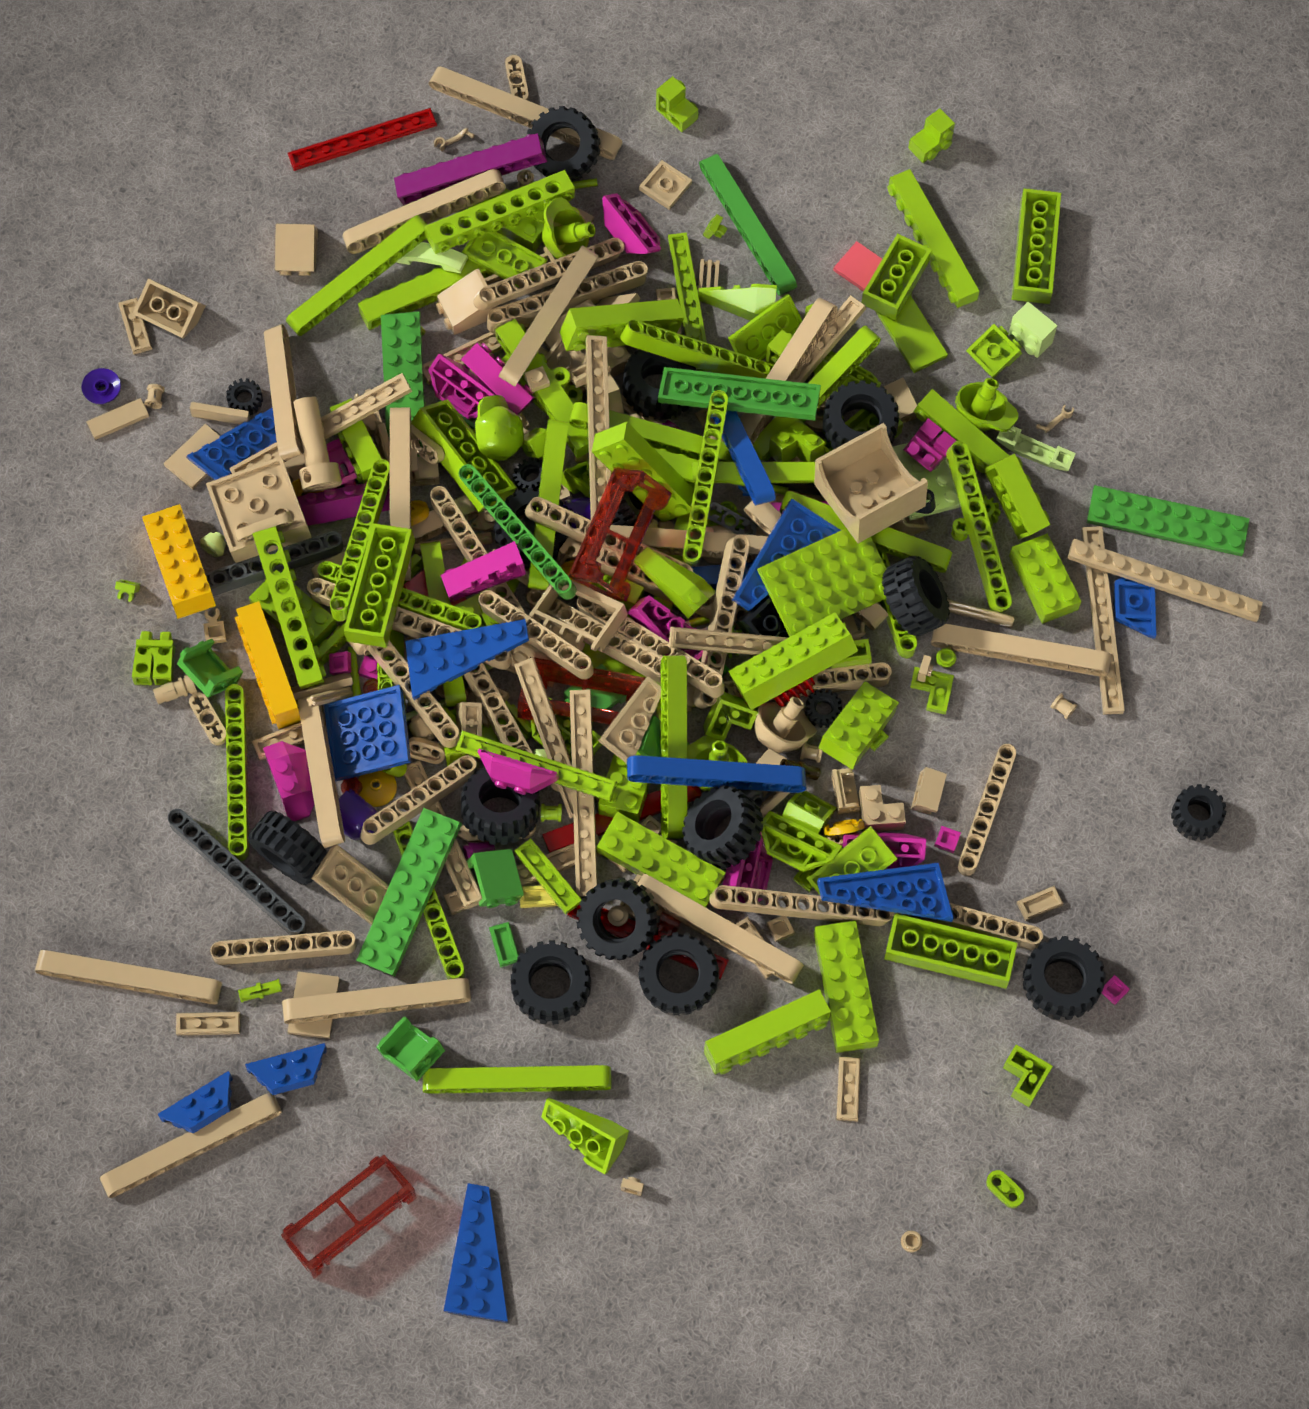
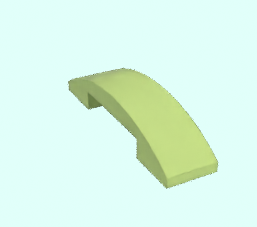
(449, 260)
(1034, 450)

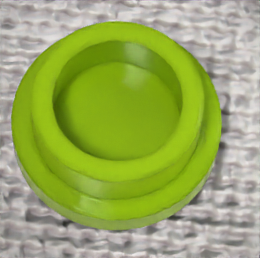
(946, 658)

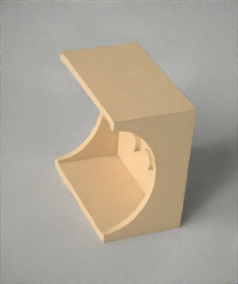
(868, 484)
(255, 496)

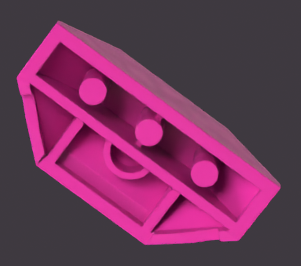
(629, 226)
(458, 385)
(516, 774)
(291, 778)
(907, 848)
(751, 872)

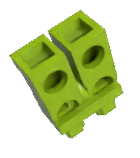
(154, 652)

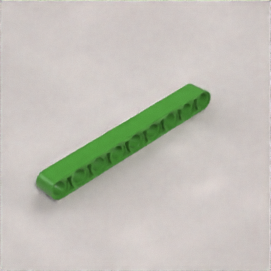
(748, 224)
(523, 537)

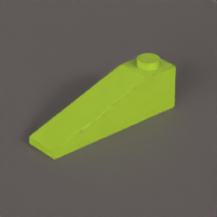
(740, 301)
(679, 584)
(592, 1135)

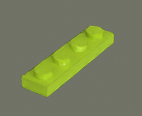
(548, 876)

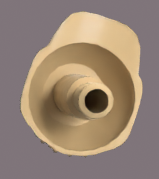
(783, 727)

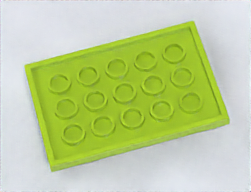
(825, 579)

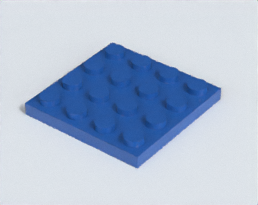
(367, 733)

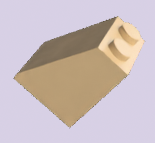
(295, 249)
(458, 305)

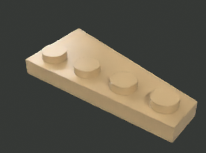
(629, 726)

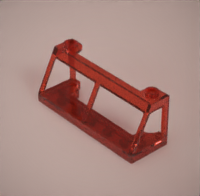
(585, 567)
(600, 680)
(405, 1195)

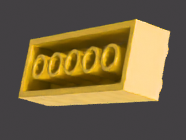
(179, 561)
(267, 666)

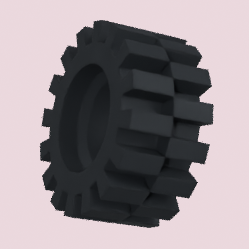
(247, 386)
(524, 470)
(817, 698)

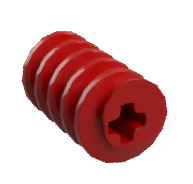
(799, 689)

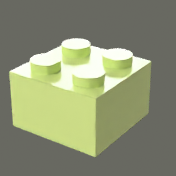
(1032, 330)

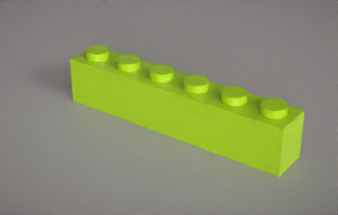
(981, 447)

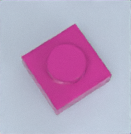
(340, 663)
(368, 668)
(947, 839)
(1115, 990)

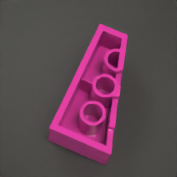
(488, 368)
(484, 572)
(658, 620)

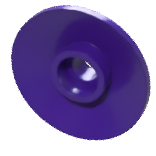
(101, 378)

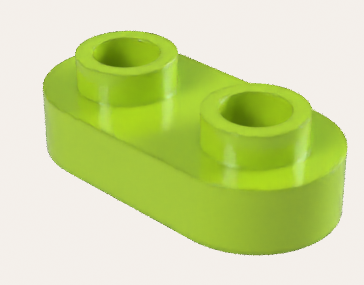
(1006, 1188)

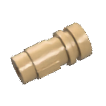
(174, 690)

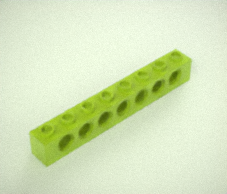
(489, 211)
(263, 540)

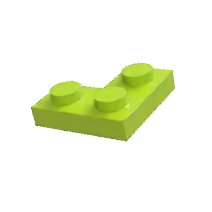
(938, 685)

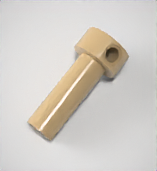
(319, 471)

